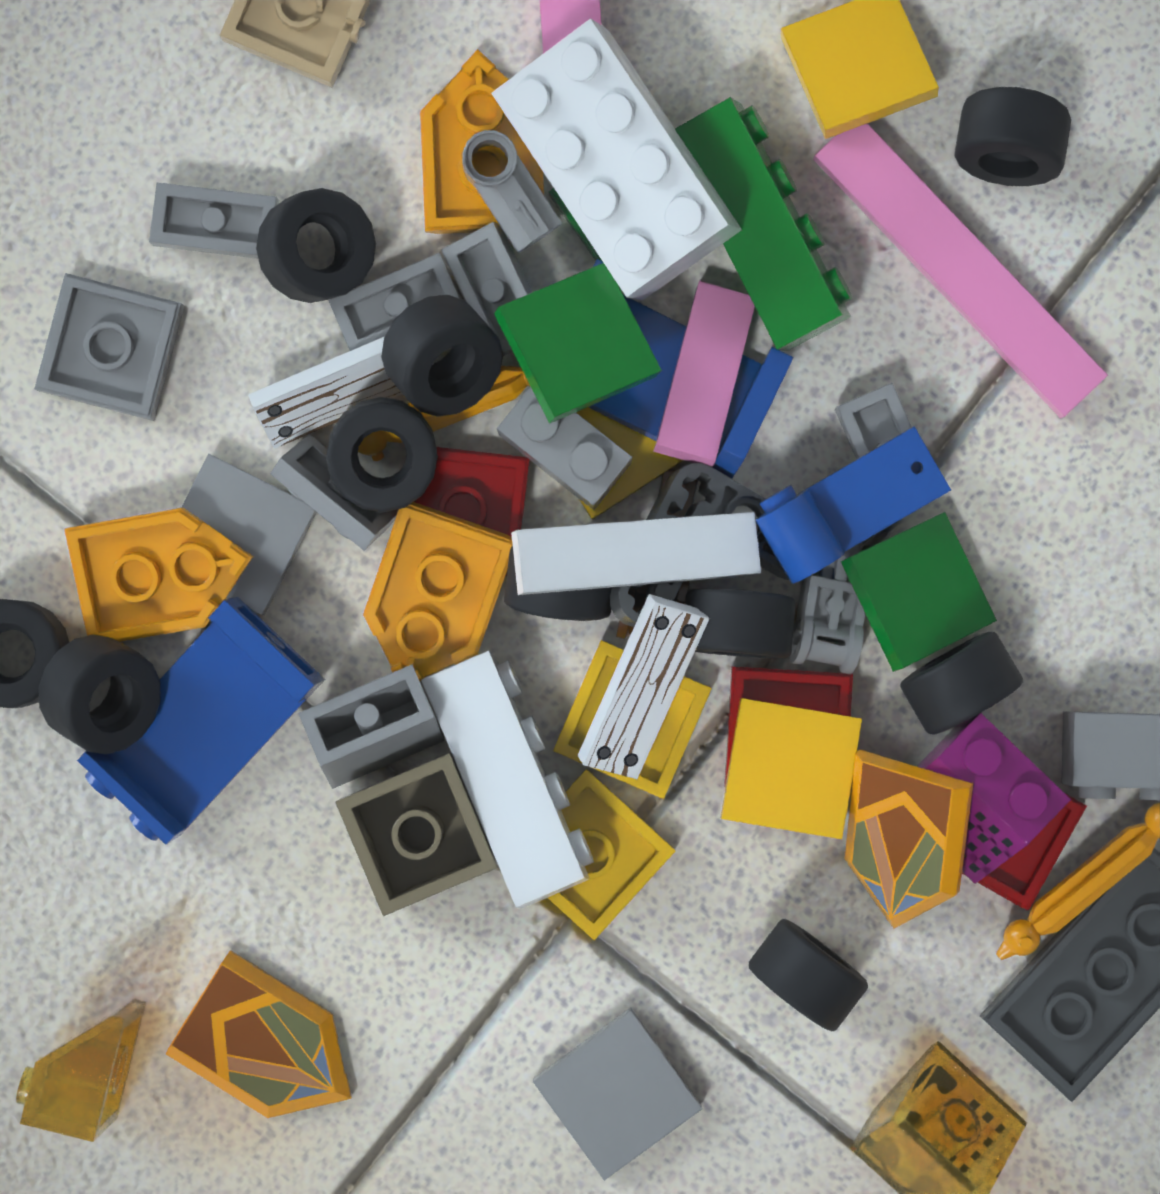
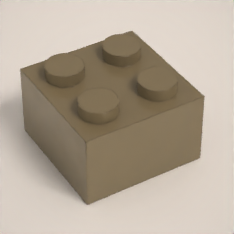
(417, 834)

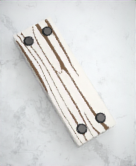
(322, 394)
(643, 686)

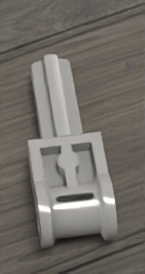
(832, 614)

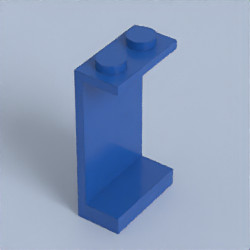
(644, 404)
(211, 720)

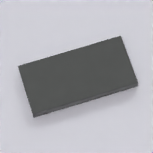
(1088, 985)

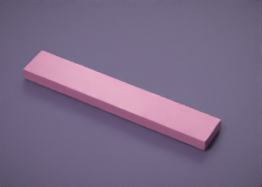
(960, 268)

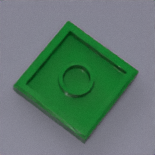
(577, 342)
(918, 591)

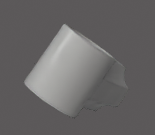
(511, 195)

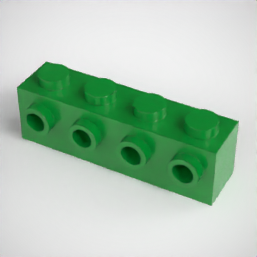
(776, 246)

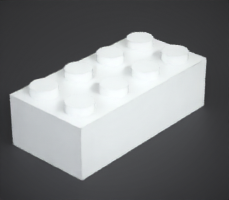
(616, 161)

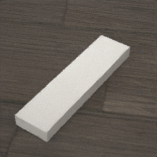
(635, 553)

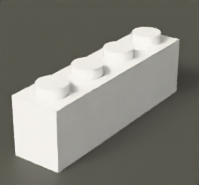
(506, 779)

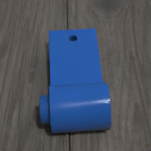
(850, 505)

